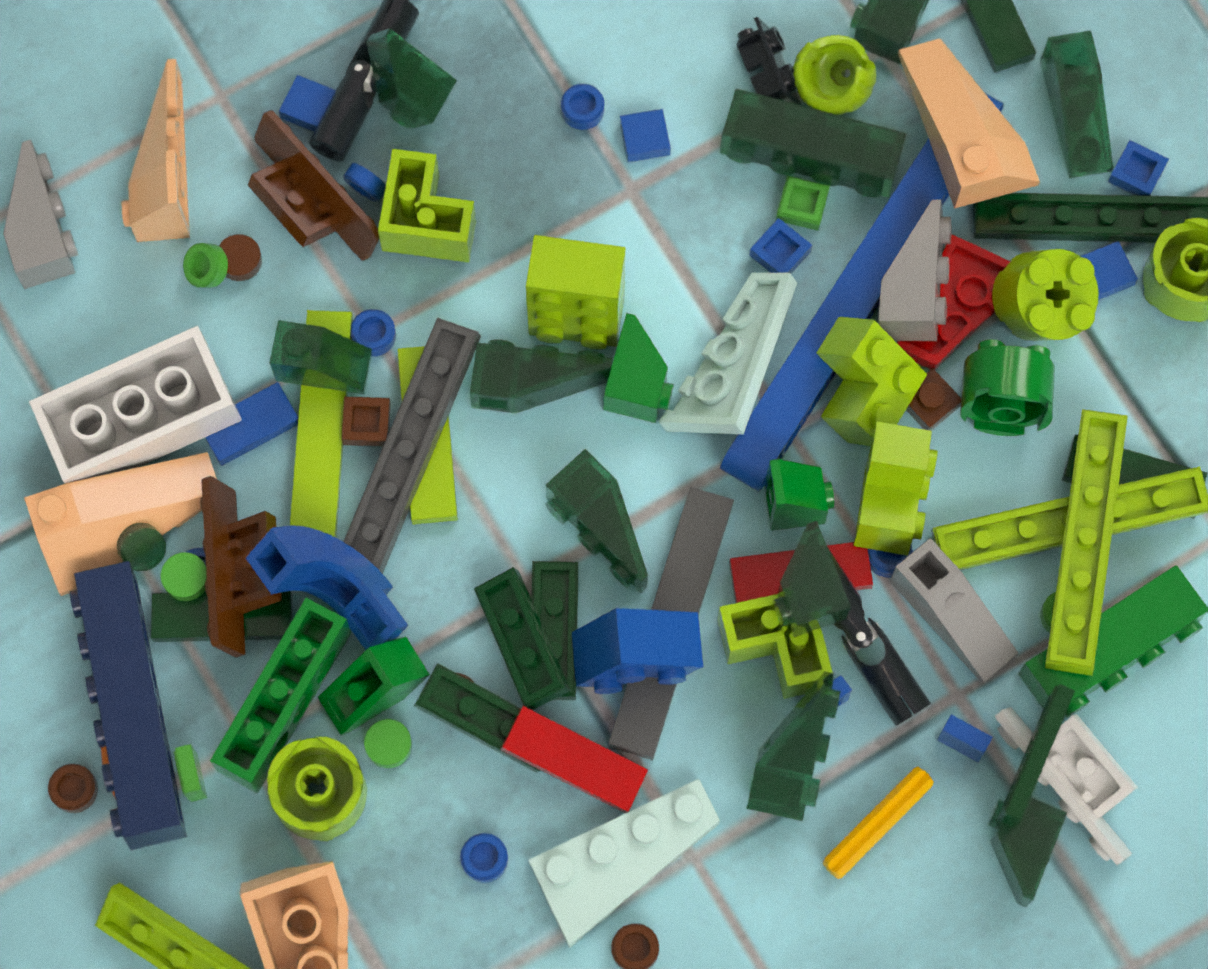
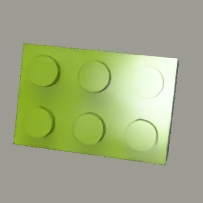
(575, 291)

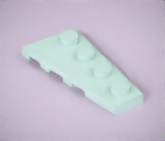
(735, 362)
(608, 864)

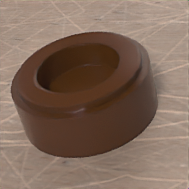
(242, 256)
(73, 788)
(635, 947)

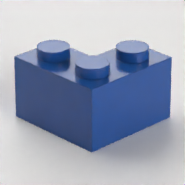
(636, 645)

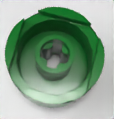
(1008, 388)

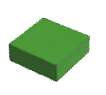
(802, 203)
(190, 773)

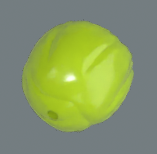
(822, 78)

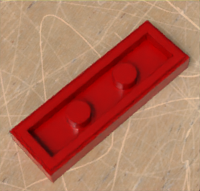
(761, 574)
(574, 759)

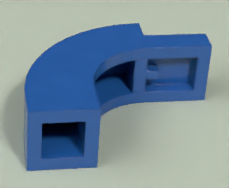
(334, 572)

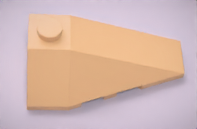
(968, 134)
(159, 177)
(85, 517)
(299, 917)

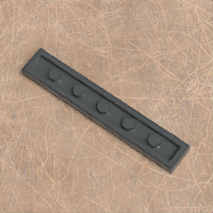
(411, 441)
(680, 589)

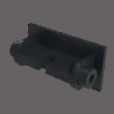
(764, 49)

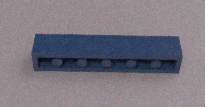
(129, 706)

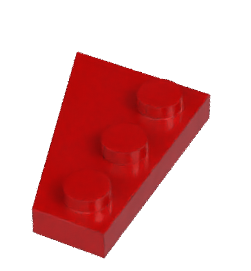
(968, 301)

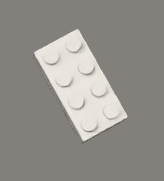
(136, 409)

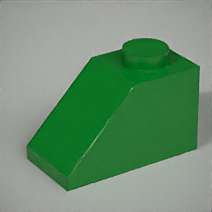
(637, 376)
(796, 495)
(373, 684)

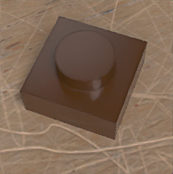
(933, 401)
(365, 421)

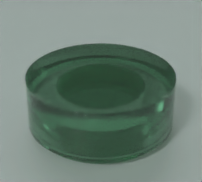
(141, 546)

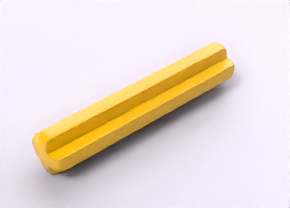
(878, 822)

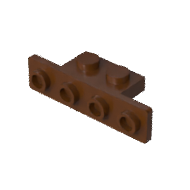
(305, 193)
(231, 581)

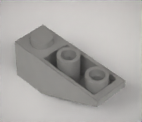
(32, 224)
(911, 285)
(953, 610)

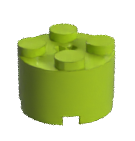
(1167, 275)
(1046, 295)
(314, 761)

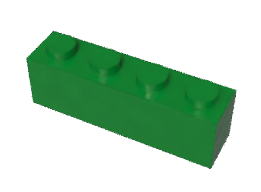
(1127, 635)

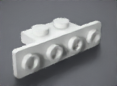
(1081, 775)

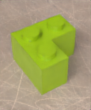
(418, 220)
(875, 376)
(893, 484)
(753, 631)

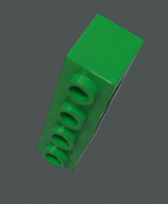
(281, 695)

